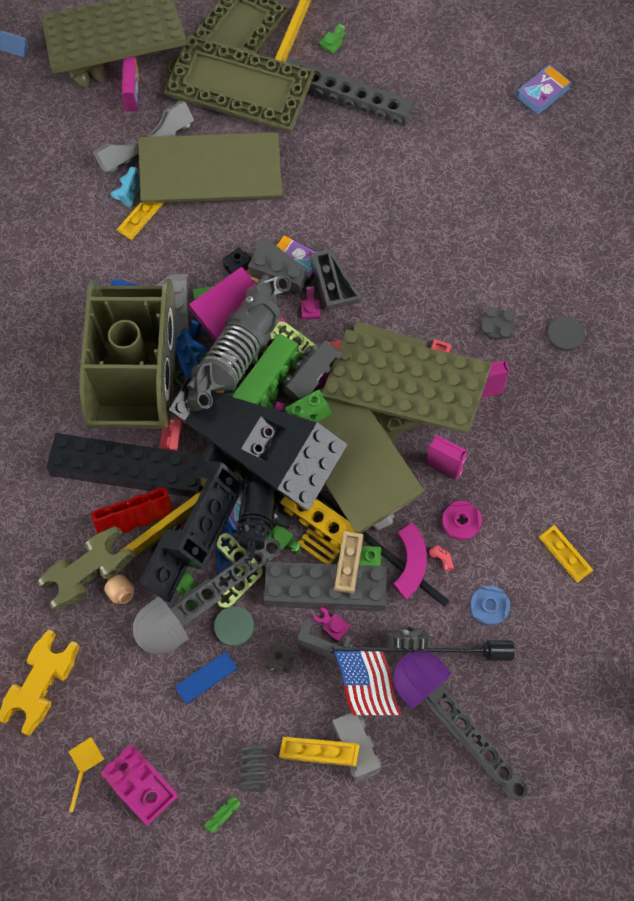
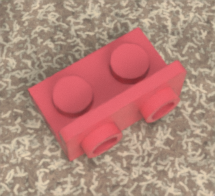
(171, 437)

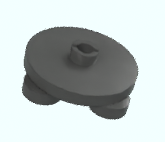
(498, 323)

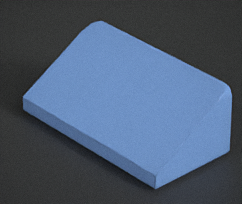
(13, 44)

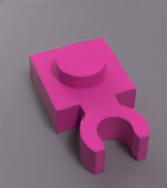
(334, 625)

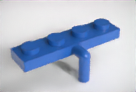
(188, 351)

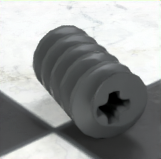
(253, 768)

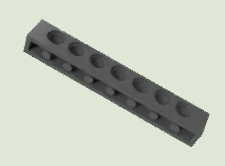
(358, 95)

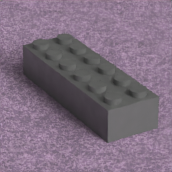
(313, 587)

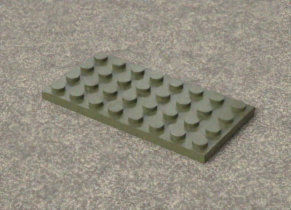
(407, 381)

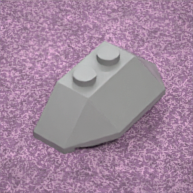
(181, 291)

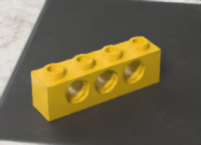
(321, 528)

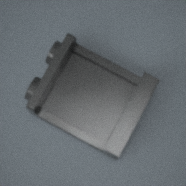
(316, 645)

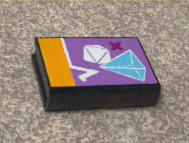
(299, 253)

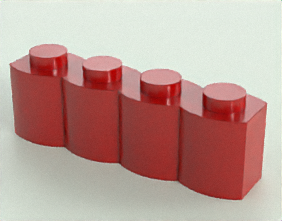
(133, 512)

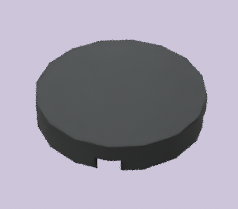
(566, 333)

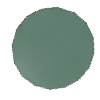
(234, 626)

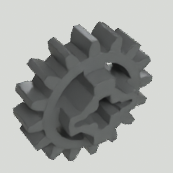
(409, 638)

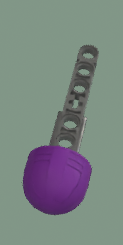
(420, 678)

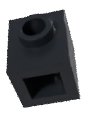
(236, 260)

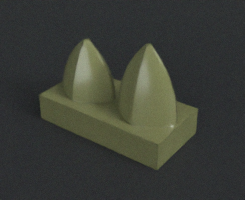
(81, 75)

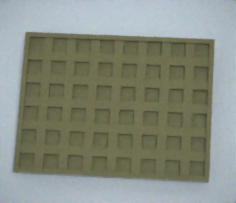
(110, 32)

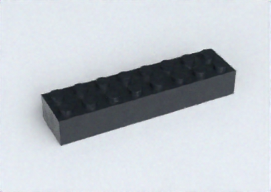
(123, 465)

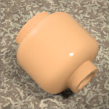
(119, 589)

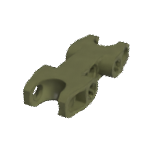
(96, 561)

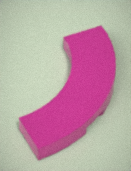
(415, 563)

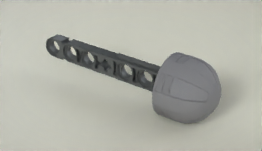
(160, 626)

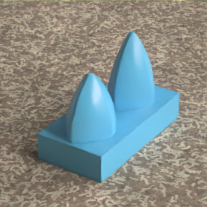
(129, 187)

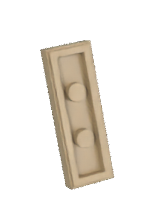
(348, 562)

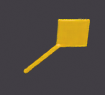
(85, 757)

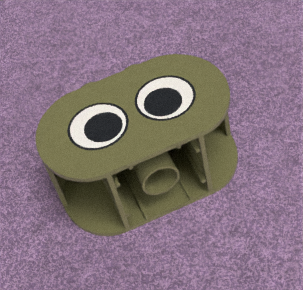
(128, 356)

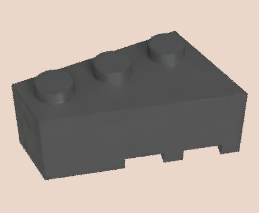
(274, 262)
(332, 283)
(309, 370)

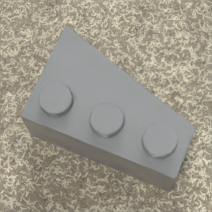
(350, 730)

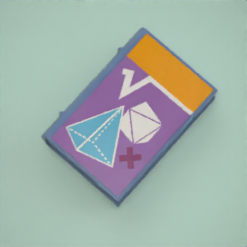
(543, 89)

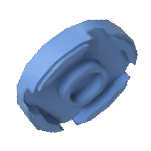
(485, 609)

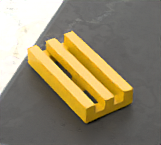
(309, 532)

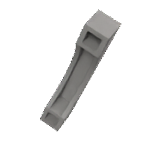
(173, 119)

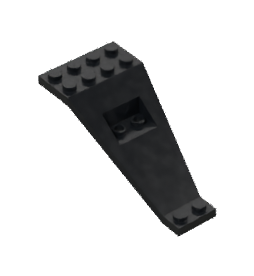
(290, 459)

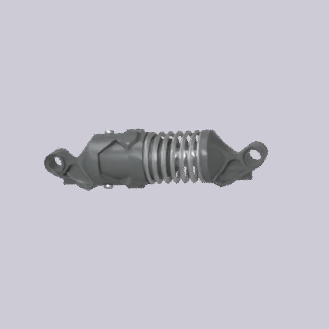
(243, 337)

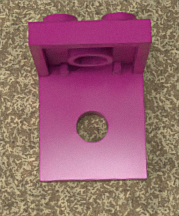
(133, 779)

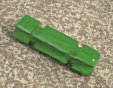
(222, 814)

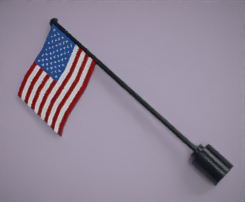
(369, 679)

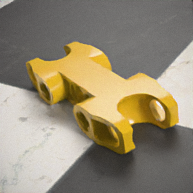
(45, 669)

